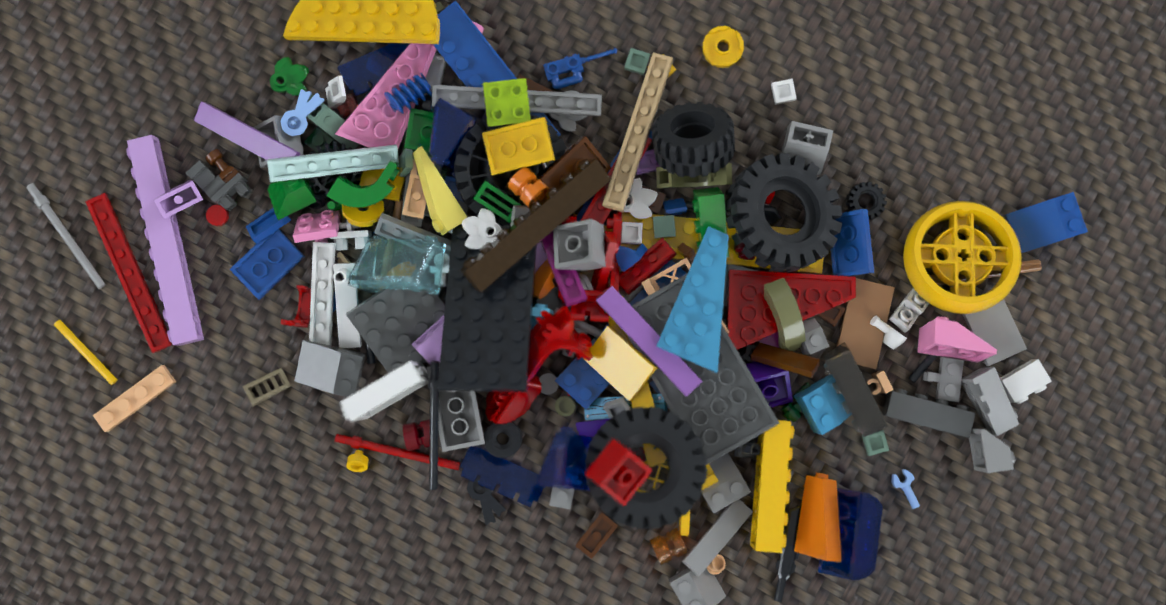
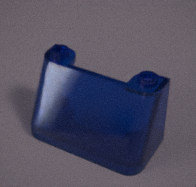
(447, 133)
(566, 461)

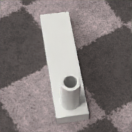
(346, 300)

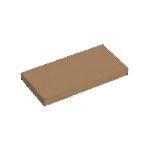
(856, 331)

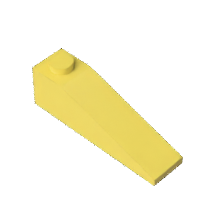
(441, 203)

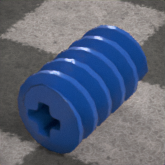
(408, 94)

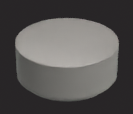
(548, 383)

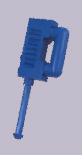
(569, 64)

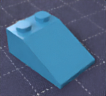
(822, 405)

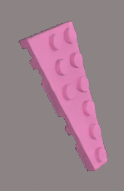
(374, 120)

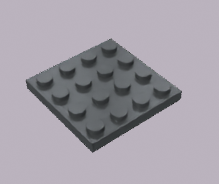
(394, 321)

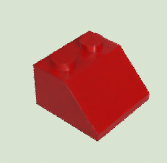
(618, 472)

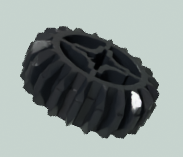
(322, 184)

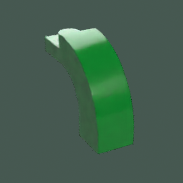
(361, 196)

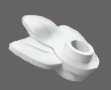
(640, 200)
(479, 227)

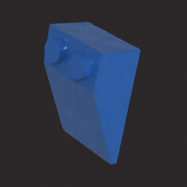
(1047, 222)

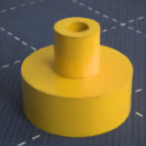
(357, 462)

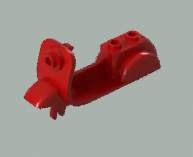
(546, 336)

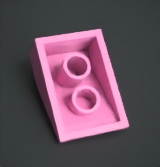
(952, 341)

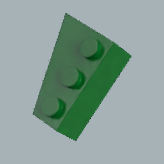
(710, 212)

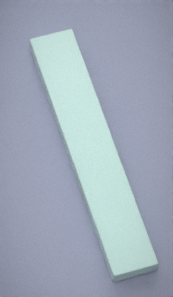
(331, 163)

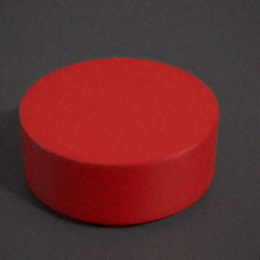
(217, 215)

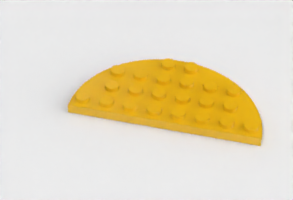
(365, 21)

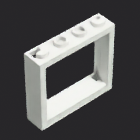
(385, 391)

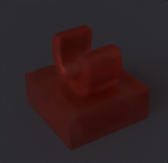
(349, 107)

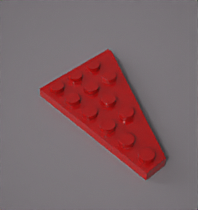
(750, 315)

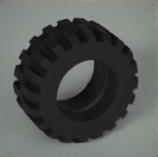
(693, 139)

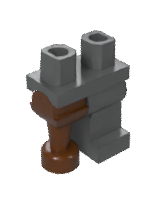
(224, 185)

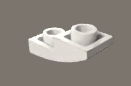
(908, 311)

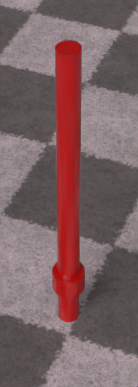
(357, 442)

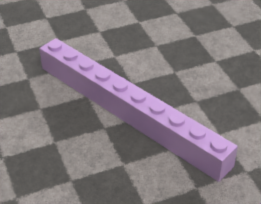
(165, 242)

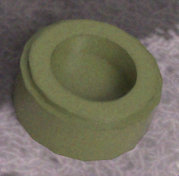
(565, 406)

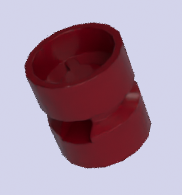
(413, 437)

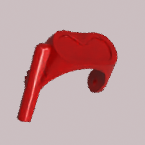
(303, 313)

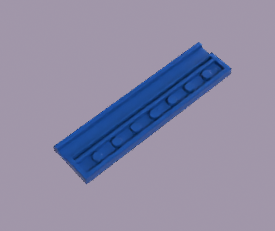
(470, 53)

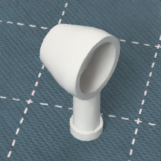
(892, 337)

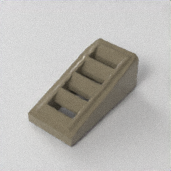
(255, 384)

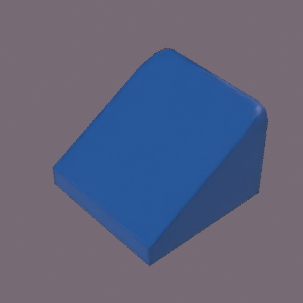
(674, 207)

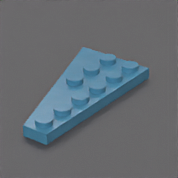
(696, 316)

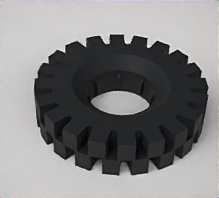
(473, 168)
(683, 455)

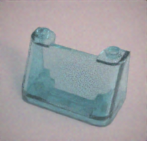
(399, 265)

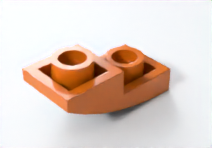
(543, 281)

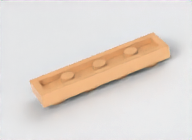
(134, 398)

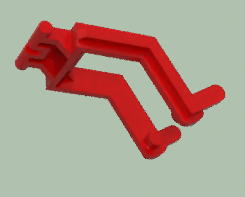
(591, 307)

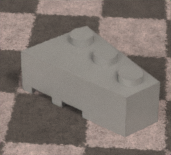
(990, 400)

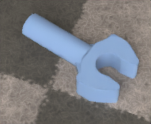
(906, 486)

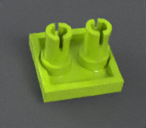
(506, 102)

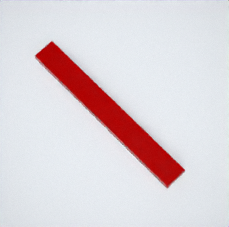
(129, 272)

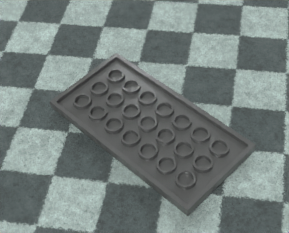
(726, 404)

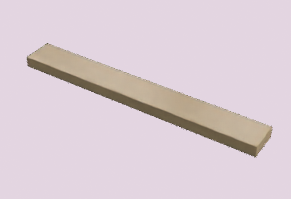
(637, 132)

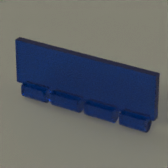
(370, 67)
(499, 471)

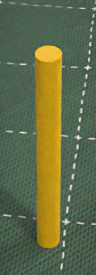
(88, 355)

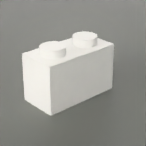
(1025, 380)

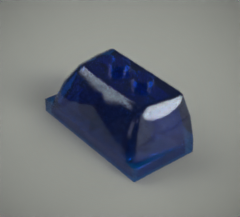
(859, 536)

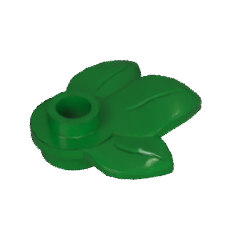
(291, 74)

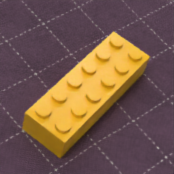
(770, 488)

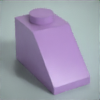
(178, 199)

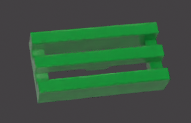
(481, 192)

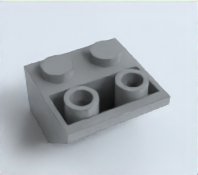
(808, 142)

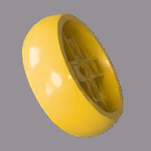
(962, 217)

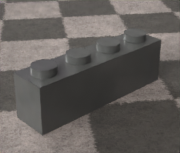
(928, 414)

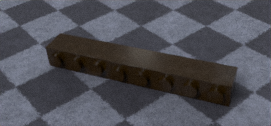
(535, 224)

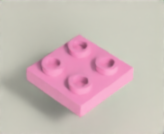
(317, 226)

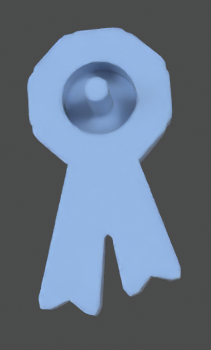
(295, 121)

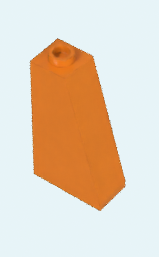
(819, 520)

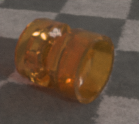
(661, 549)

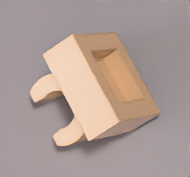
(881, 381)

